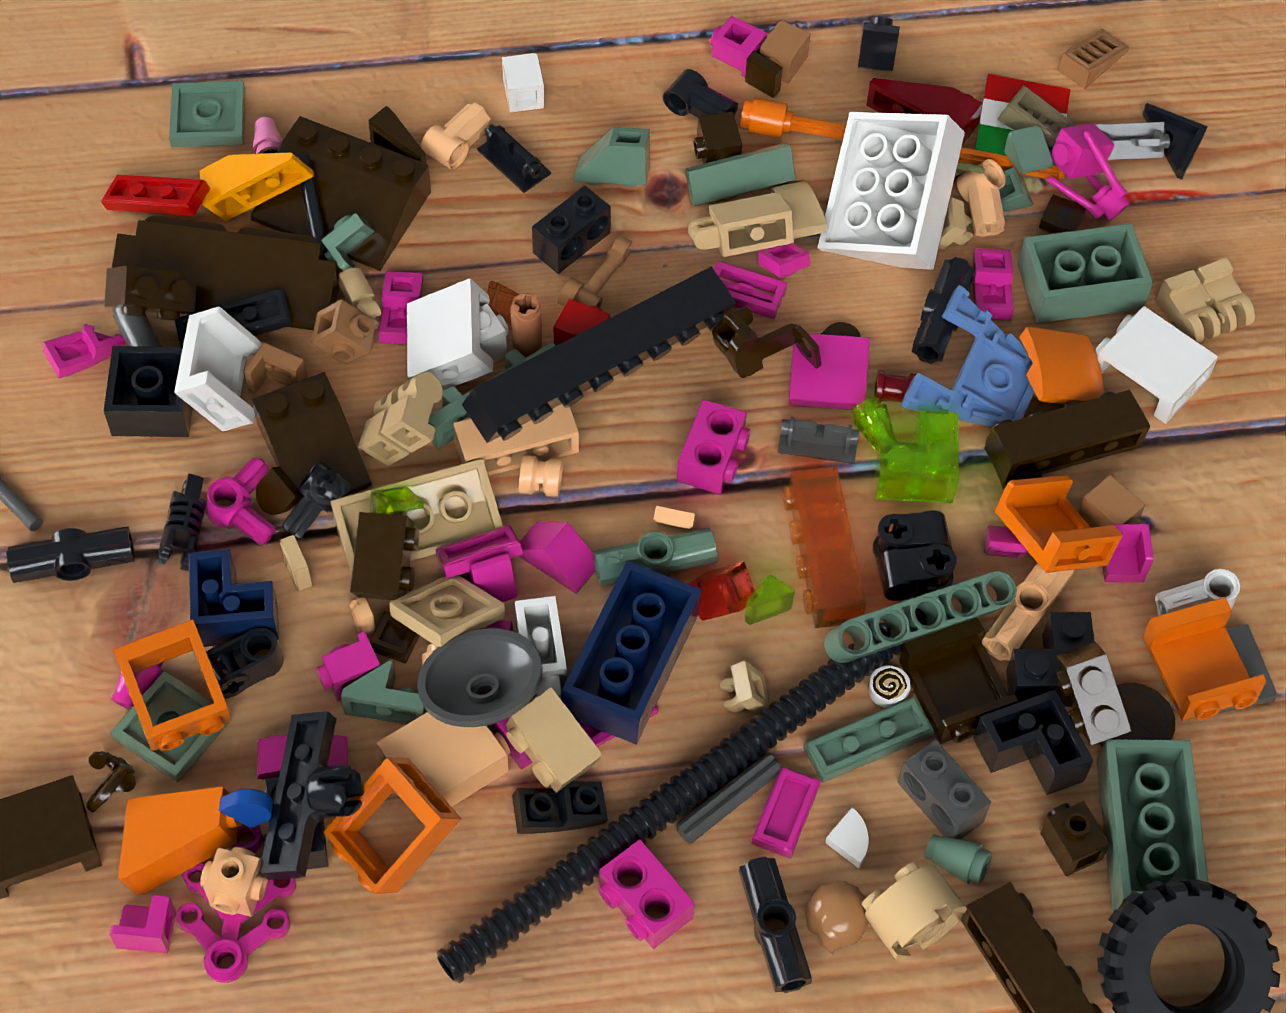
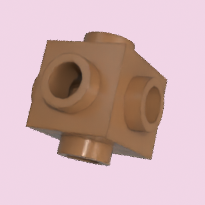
(343, 332)

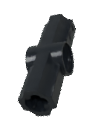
(935, 332)
(70, 554)
(781, 947)

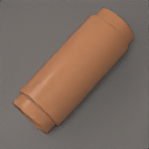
(526, 324)

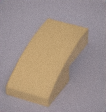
(806, 210)

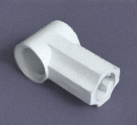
(1199, 592)

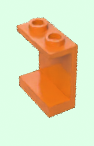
(1200, 661)

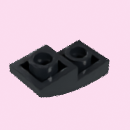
(572, 808)

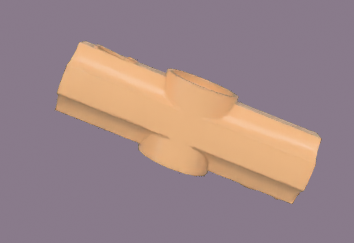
(1018, 621)

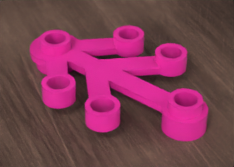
(229, 943)

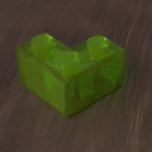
(923, 468)

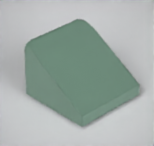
(1028, 150)
(1015, 192)

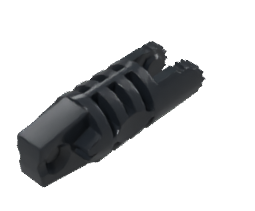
(183, 521)

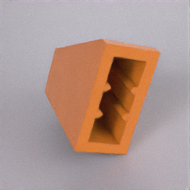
(171, 835)

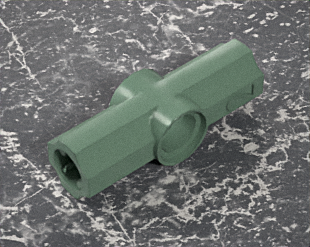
(678, 553)

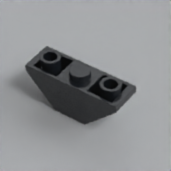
(878, 44)

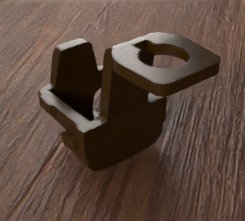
(747, 350)

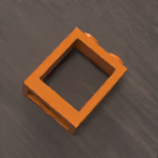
(158, 649)
(423, 800)

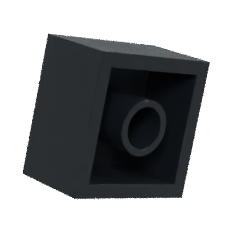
(142, 393)

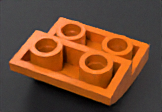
(1062, 366)

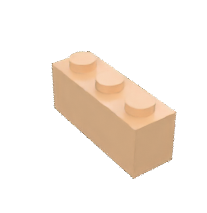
(549, 439)

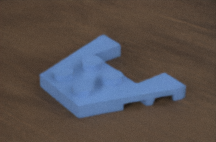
(993, 376)

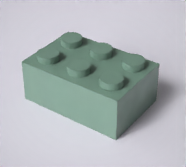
(1084, 273)

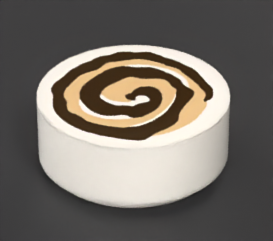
(888, 686)

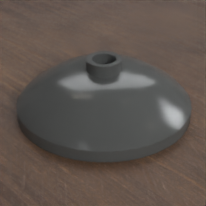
(480, 677)

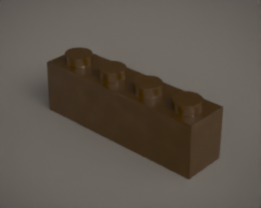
(1066, 436)
(1024, 954)

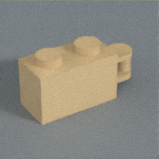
(744, 225)

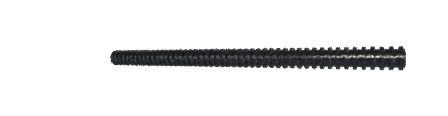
(662, 807)

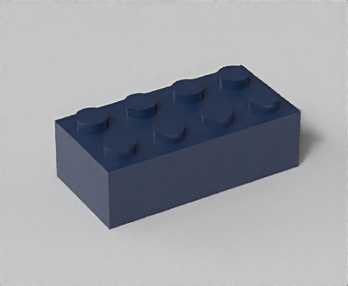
(631, 652)

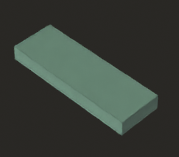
(740, 174)
(868, 739)

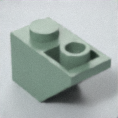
(617, 158)

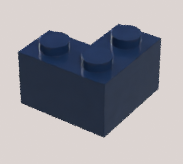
(223, 607)

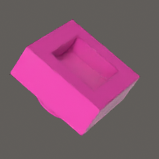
(784, 259)

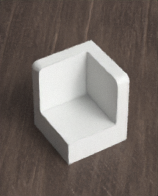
(523, 82)

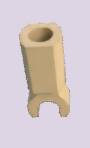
(359, 293)

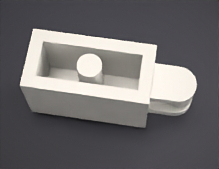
(539, 623)

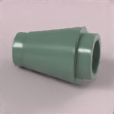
(959, 857)

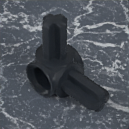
(318, 488)

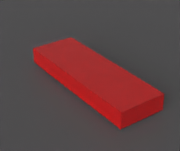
(155, 195)

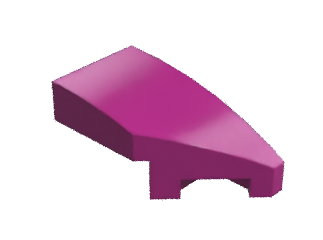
(79, 350)

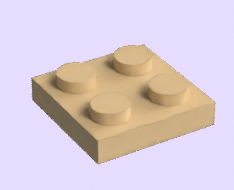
(446, 609)

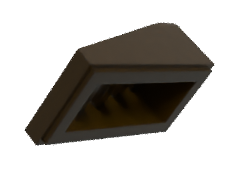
(391, 134)

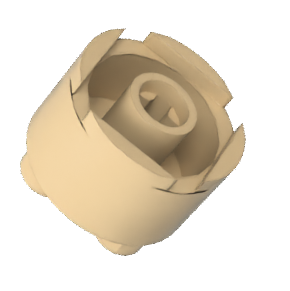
(913, 909)

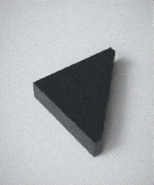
(1184, 137)

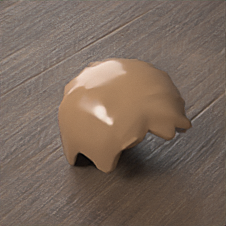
(836, 915)

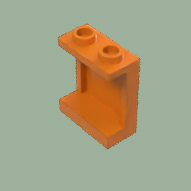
(1052, 527)

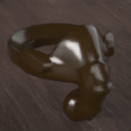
(118, 780)

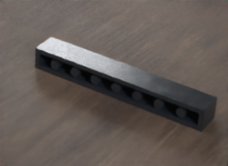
(597, 356)

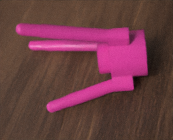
(1109, 200)

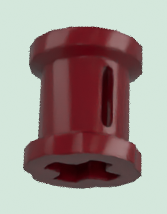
(891, 386)

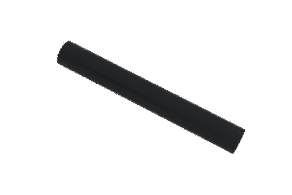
(313, 207)

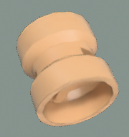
(540, 476)

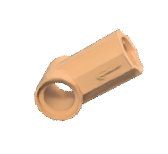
(452, 141)
(984, 198)

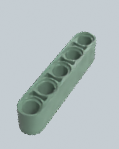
(903, 621)

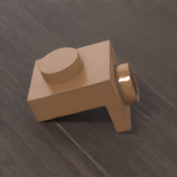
(273, 363)

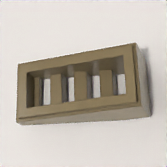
(1027, 108)

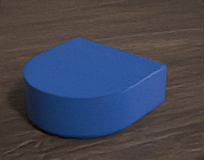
(247, 806)

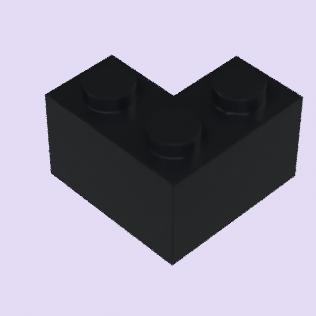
(1034, 670)
(1035, 732)

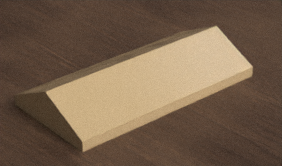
(456, 507)

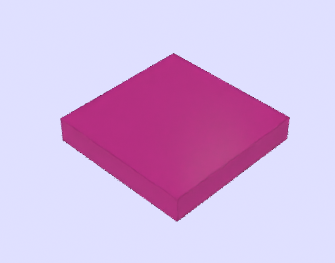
(840, 378)

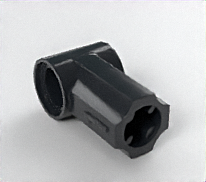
(693, 96)

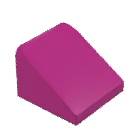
(1003, 543)
(495, 577)

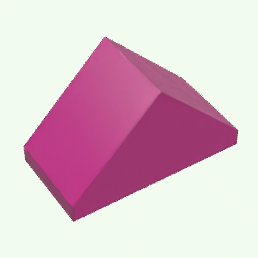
(559, 554)

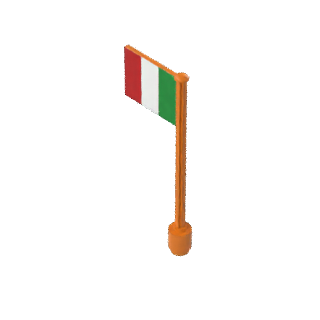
(772, 119)

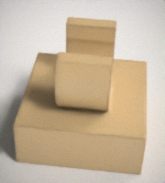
(955, 225)
(749, 688)

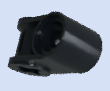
(911, 531)
(914, 572)
(241, 664)

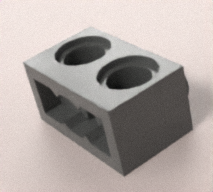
(944, 791)

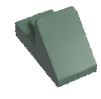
(376, 699)

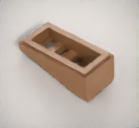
(1083, 73)

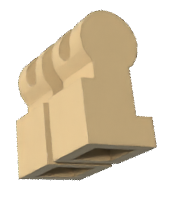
(1205, 301)
(402, 420)

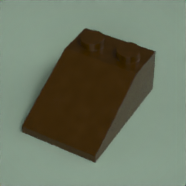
(308, 426)

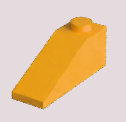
(250, 179)

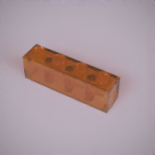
(825, 546)

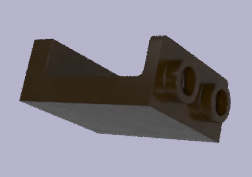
(954, 679)
(44, 833)

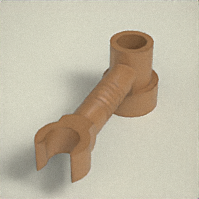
(588, 292)

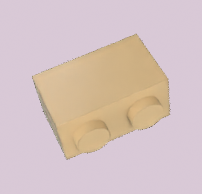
(552, 741)

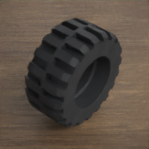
(1169, 905)

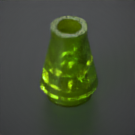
(874, 422)

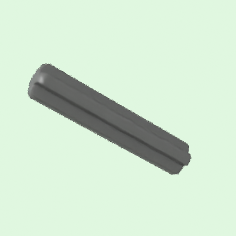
(728, 798)

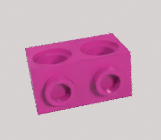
(708, 446)
(655, 889)

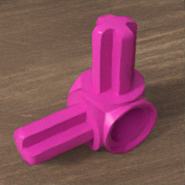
(238, 491)

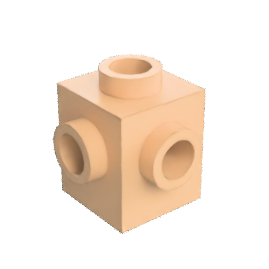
(235, 893)

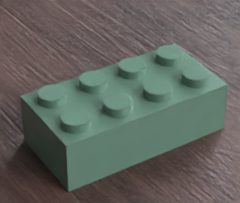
(1149, 815)

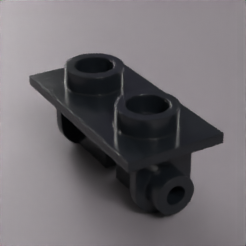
(512, 159)

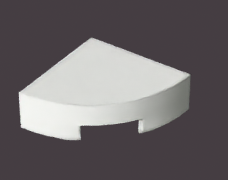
(850, 838)

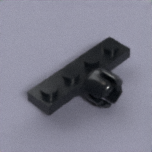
(306, 794)

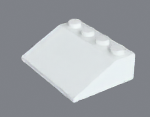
(892, 188)

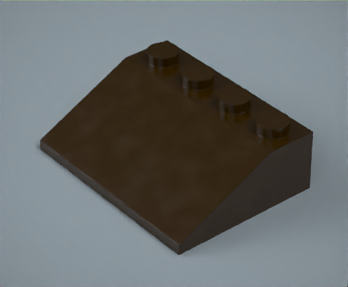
(350, 180)

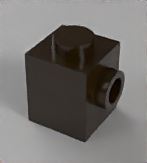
(717, 137)
(1074, 837)

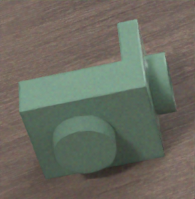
(347, 235)

